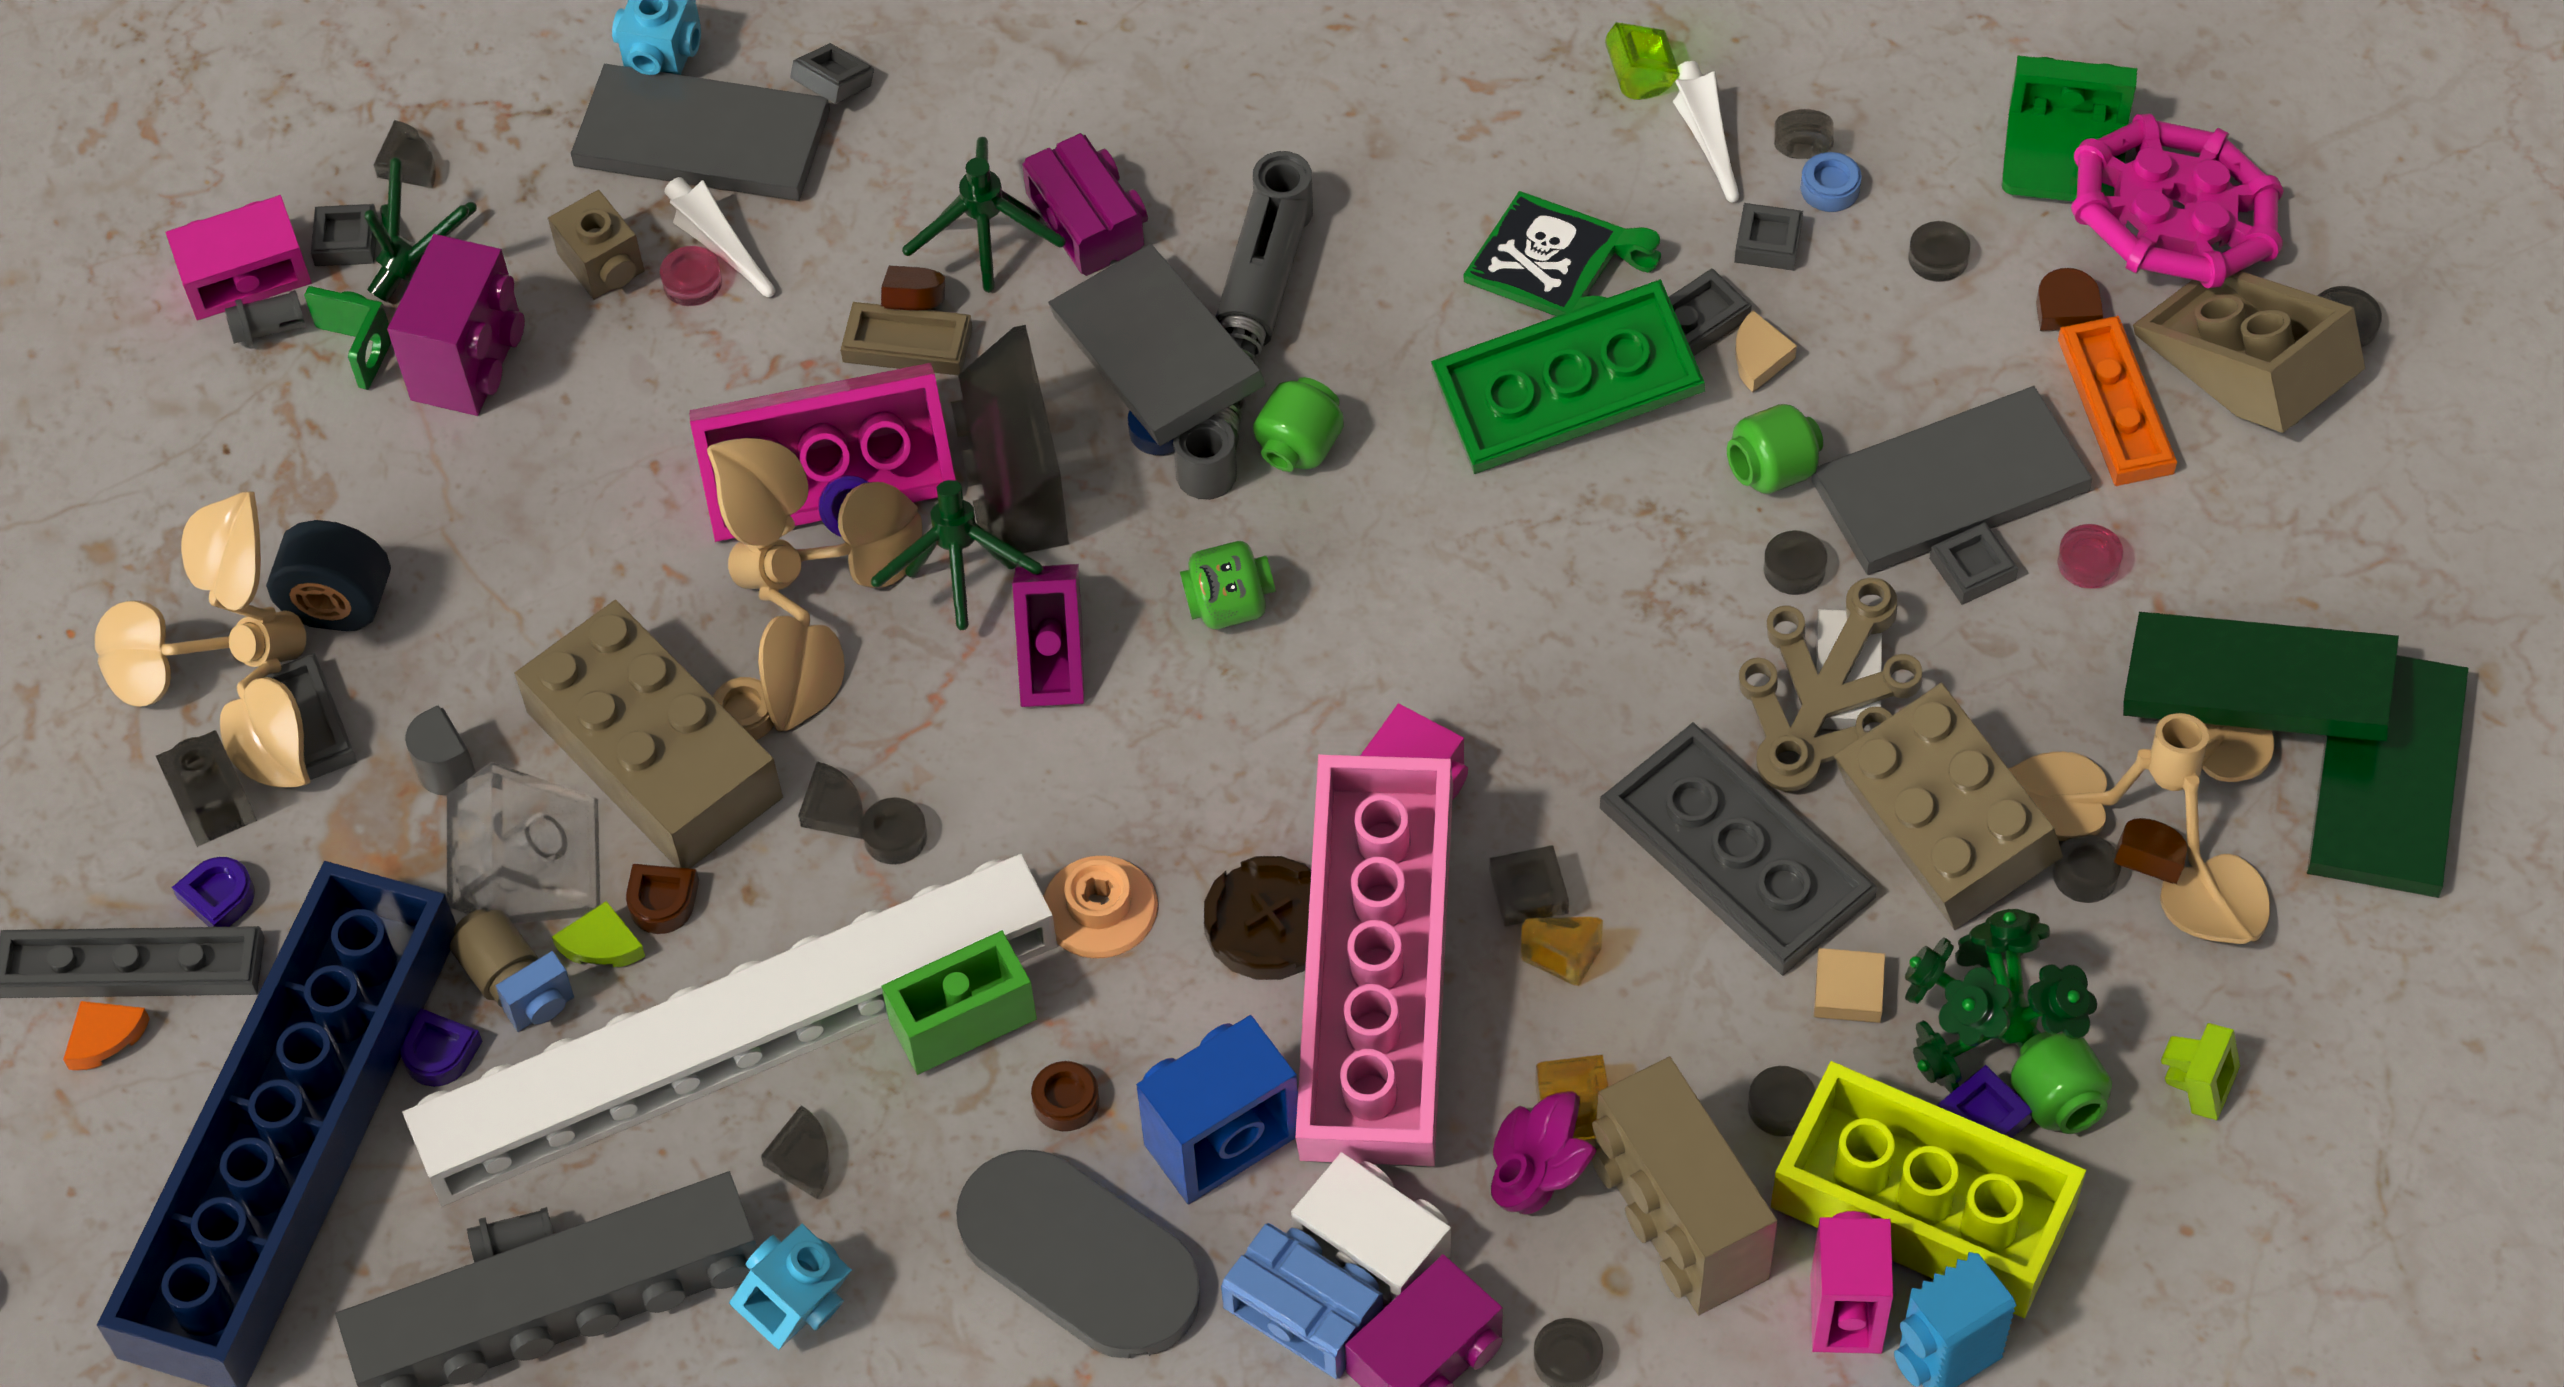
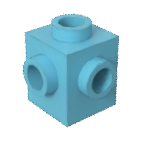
(657, 34)
(791, 1285)

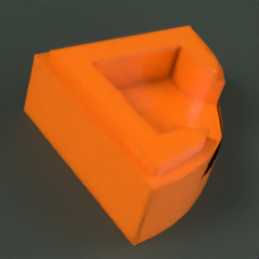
(102, 1032)

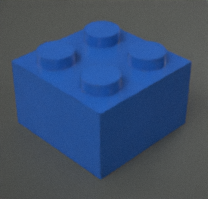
(1218, 1108)

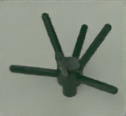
(983, 199)
(399, 255)
(954, 530)

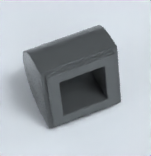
(438, 752)

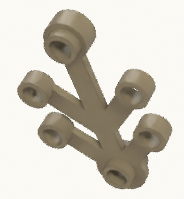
(1824, 693)

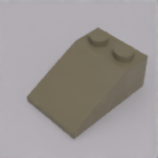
(2257, 346)

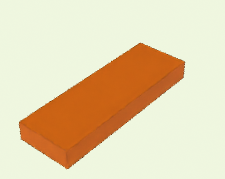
(2117, 401)

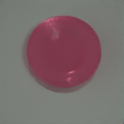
(691, 276)
(2090, 556)

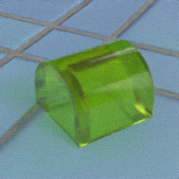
(1641, 60)

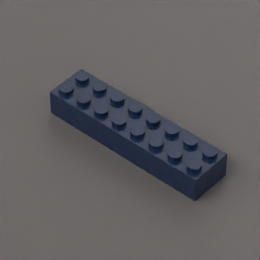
(279, 1129)

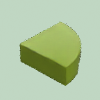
(599, 939)

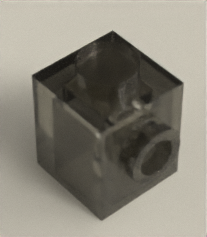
(206, 787)

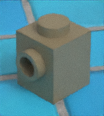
(596, 244)

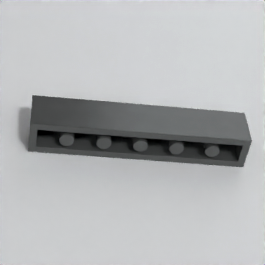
(552, 1290)

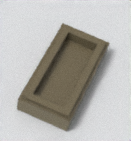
(906, 338)

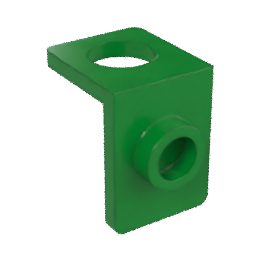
(357, 317)

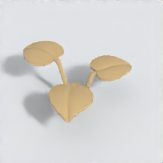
(756, 494)
(223, 556)
(2212, 899)

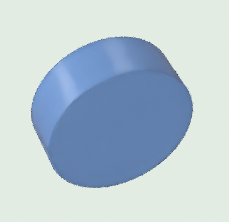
(1830, 182)

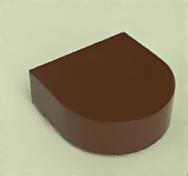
(912, 288)
(2067, 299)
(2152, 849)
(661, 897)

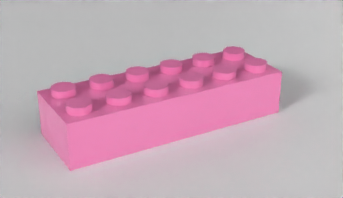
(1375, 960)

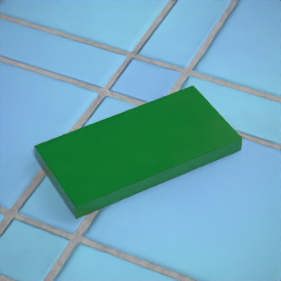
(1568, 376)

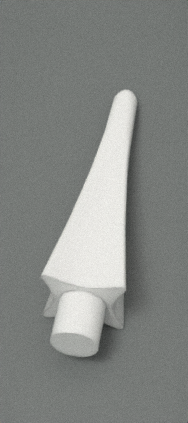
(1701, 110)
(703, 219)

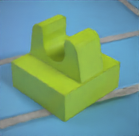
(2203, 1068)

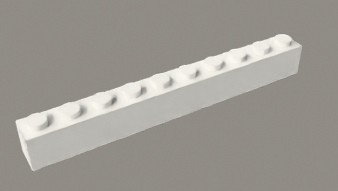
(713, 1032)

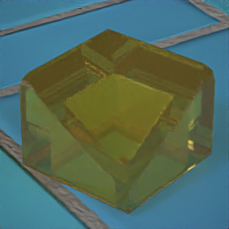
(1562, 945)
(1583, 1076)

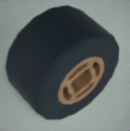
(329, 575)

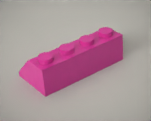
(862, 426)

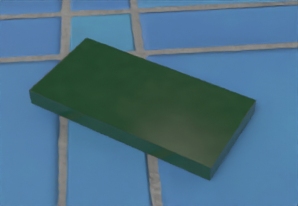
(2262, 675)
(2390, 802)

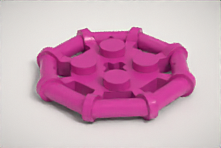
(2171, 237)

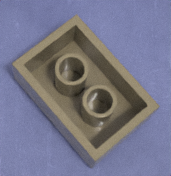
(1948, 806)
(1683, 1187)

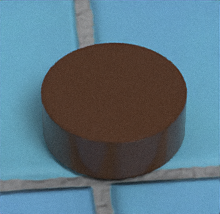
(1065, 1096)

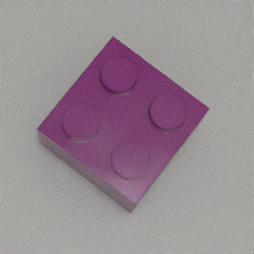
(456, 325)

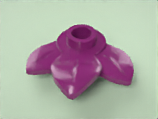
(1538, 1153)

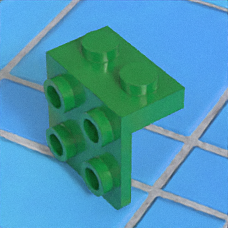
(2049, 116)

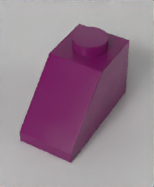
(1049, 635)

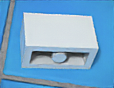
(1371, 1224)

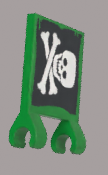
(1555, 255)

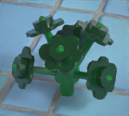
(1992, 1002)

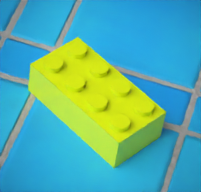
(1934, 1175)

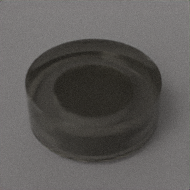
(1803, 133)
(1939, 251)
(1795, 562)
(894, 831)
(2086, 869)
(1779, 1099)
(1568, 1353)

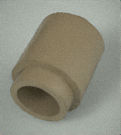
(490, 949)

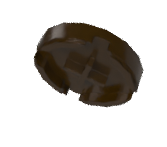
(1260, 917)

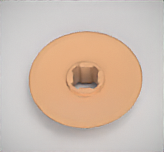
(1098, 928)

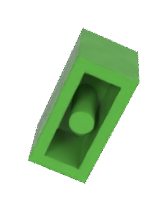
(959, 1002)

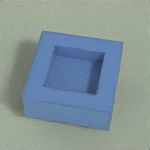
(535, 992)

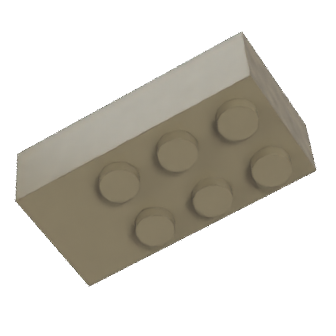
(649, 735)

